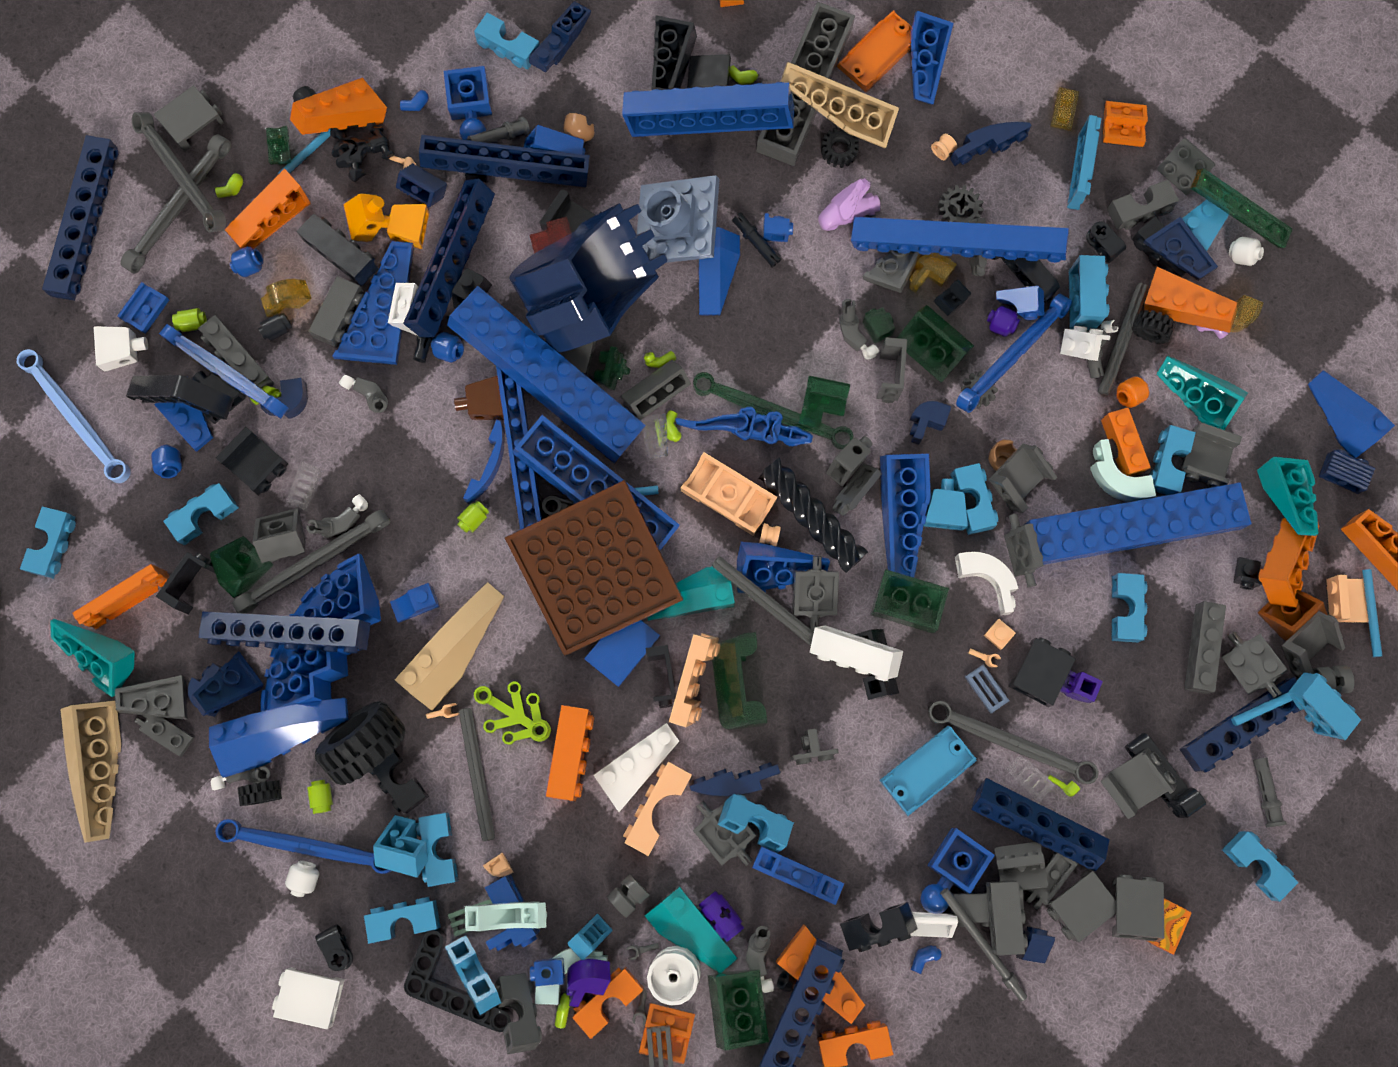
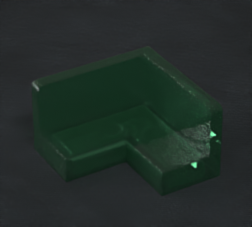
(823, 396)

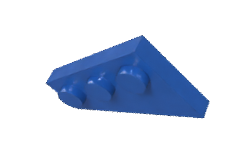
(188, 422)

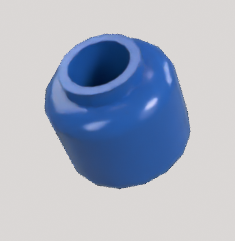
(246, 261)
(447, 347)
(166, 461)

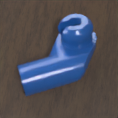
(925, 955)

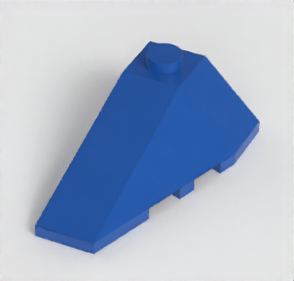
(928, 47)
(717, 272)
(1351, 417)
(771, 565)

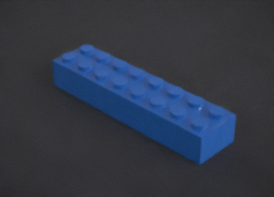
(709, 109)
(581, 474)

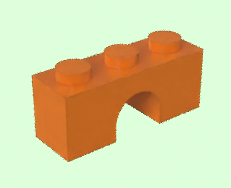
(1131, 454)
(590, 1014)
(874, 1037)

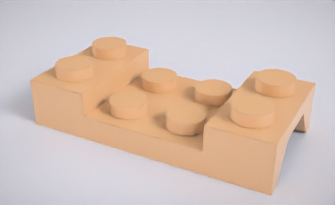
(729, 493)
(685, 708)

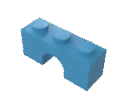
(490, 35)
(1165, 476)
(972, 480)
(184, 522)
(47, 560)
(1132, 590)
(773, 827)
(437, 870)
(1275, 878)
(381, 923)
(473, 975)

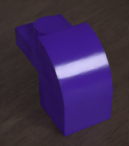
(1081, 687)
(587, 976)

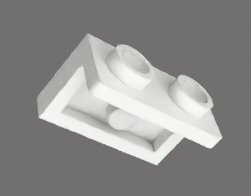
(1082, 344)

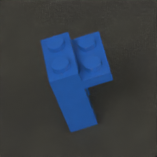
(506, 891)

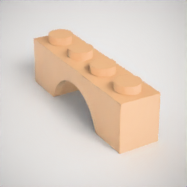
(643, 834)

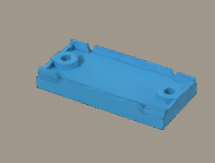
(1084, 162)
(928, 770)

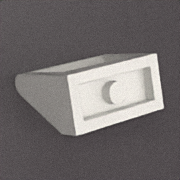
(401, 302)
(935, 924)

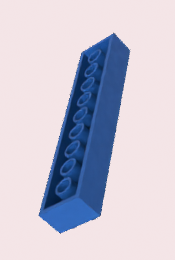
(545, 374)
(1141, 523)

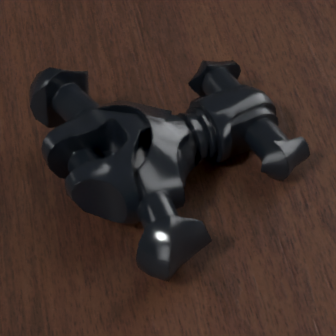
(352, 150)

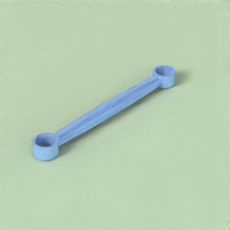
(73, 416)

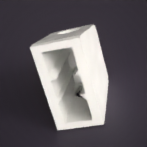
(117, 347)

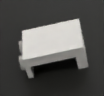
(308, 998)

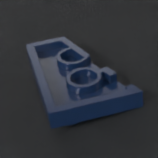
(1182, 248)
(228, 685)

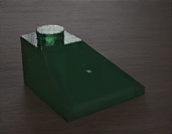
(238, 566)

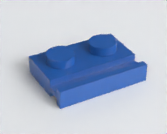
(143, 308)

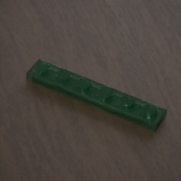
(1241, 208)

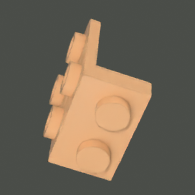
(1347, 599)

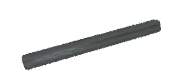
(1123, 339)
(763, 599)
(476, 774)

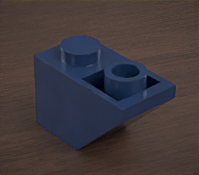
(1038, 945)

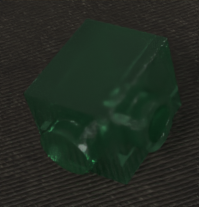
(878, 324)

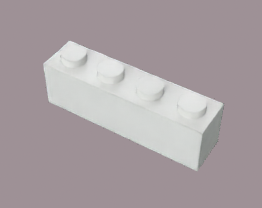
(856, 652)

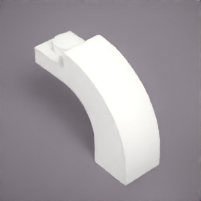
(994, 571)

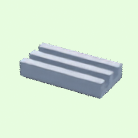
(991, 709)

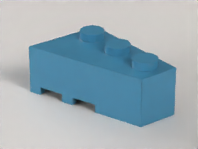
(1205, 222)
(1324, 706)

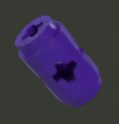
(727, 926)

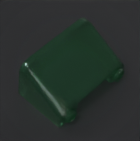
(729, 684)

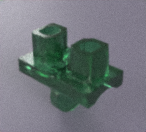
(278, 145)
(614, 368)

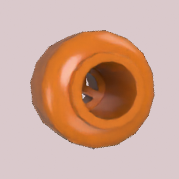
(1132, 392)

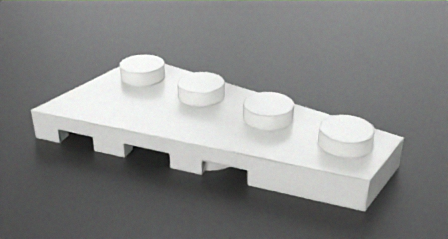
(631, 770)

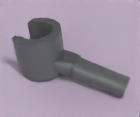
(639, 950)
(641, 1007)

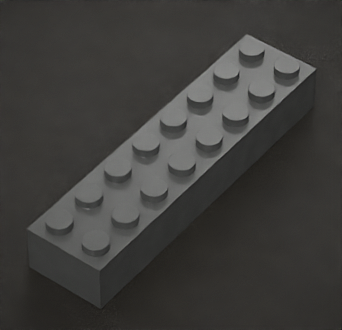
(819, 53)

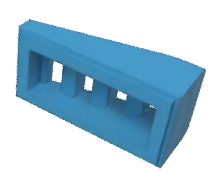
(589, 937)

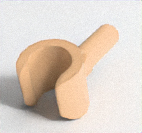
(406, 162)
(987, 658)
(445, 711)

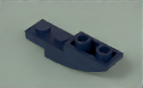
(561, 38)
(995, 137)
(726, 785)

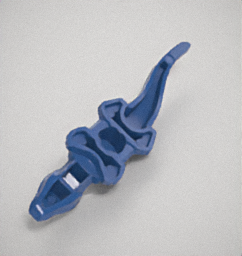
(755, 426)

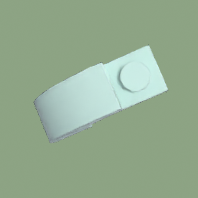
(1115, 482)
(505, 916)
(551, 993)

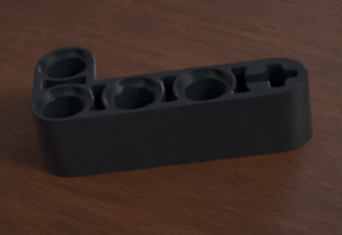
(1033, 274)
(1183, 800)

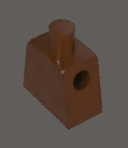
(482, 400)

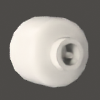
(1246, 251)
(302, 878)

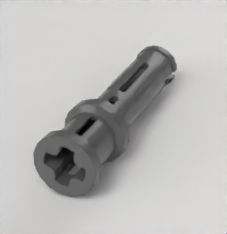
(506, 131)
(1270, 802)

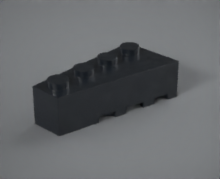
(672, 51)

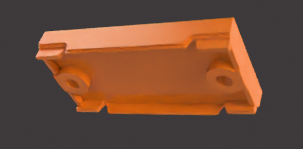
(877, 51)
(121, 597)

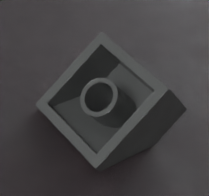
(279, 536)

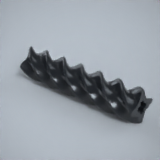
(812, 515)

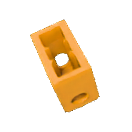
(364, 216)
(407, 223)

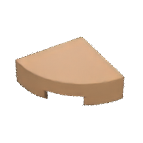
(499, 866)

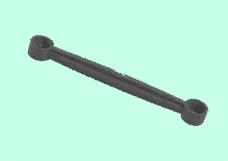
(212, 219)
(135, 258)
(250, 600)
(1014, 743)

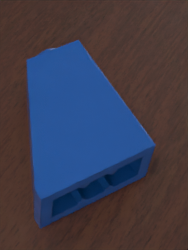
(552, 140)

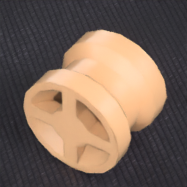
(944, 146)
(770, 534)

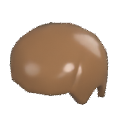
(577, 126)
(1001, 453)

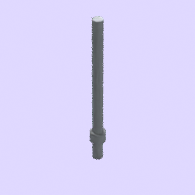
(1008, 978)

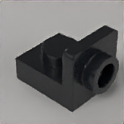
(1247, 573)

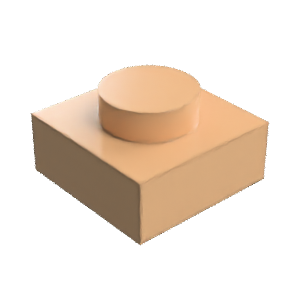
(999, 634)

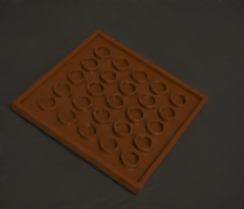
(594, 568)

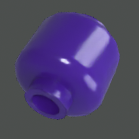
(1003, 321)

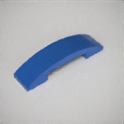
(477, 488)
(798, 875)

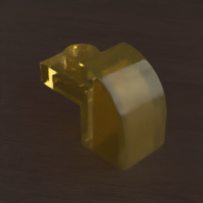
(934, 267)
(285, 294)
(1247, 312)

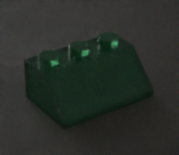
(934, 343)
(909, 601)
(738, 1009)

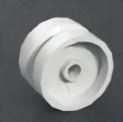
(680, 987)

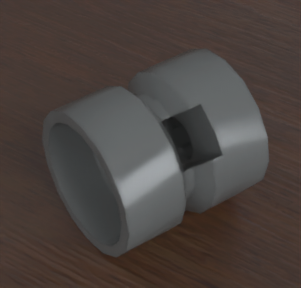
(1338, 677)
(628, 895)

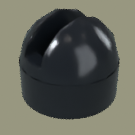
(786, 981)

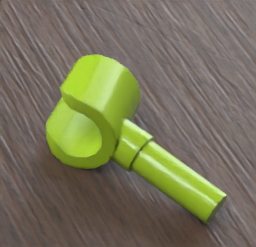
(1069, 789)

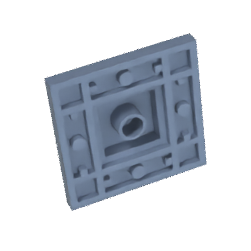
(680, 217)

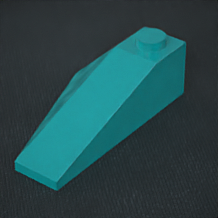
(1205, 394)
(1290, 488)
(701, 592)
(103, 657)
(686, 927)

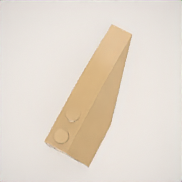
(846, 107)
(448, 653)
(92, 756)

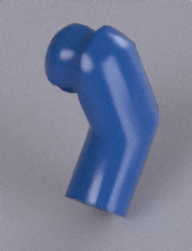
(416, 103)

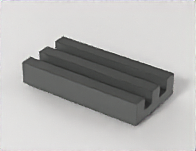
(658, 1029)

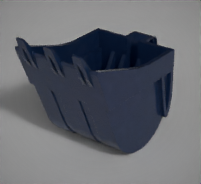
(586, 279)

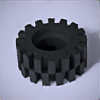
(837, 158)
(1153, 327)
(259, 793)

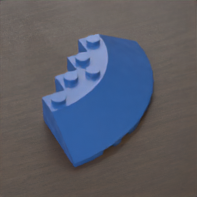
(305, 674)

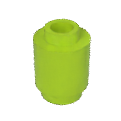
(188, 320)
(472, 517)
(320, 796)

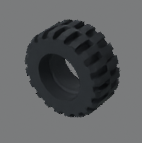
(360, 743)

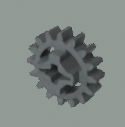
(951, 209)

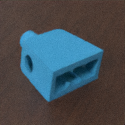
(946, 508)

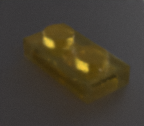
(1064, 108)

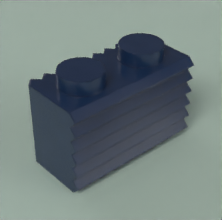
(421, 185)
(1347, 471)

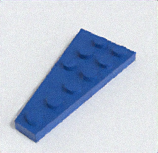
(369, 334)

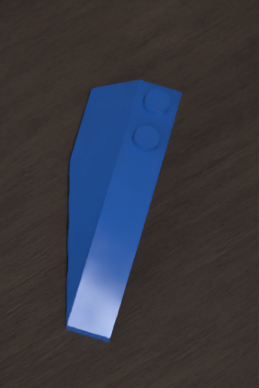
(904, 508)
(266, 734)

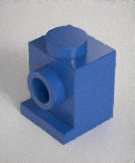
(777, 228)
(556, 968)

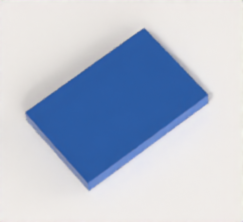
(622, 651)

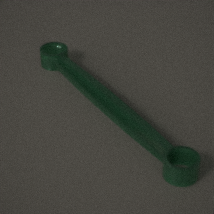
(764, 407)

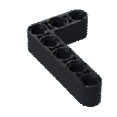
(180, 390)
(449, 992)

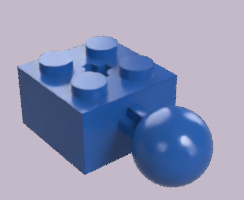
(468, 98)
(963, 876)

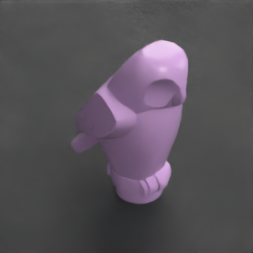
(849, 204)

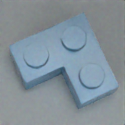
(400, 849)

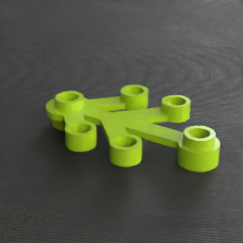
(516, 715)

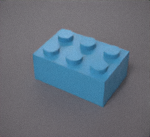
(1088, 291)

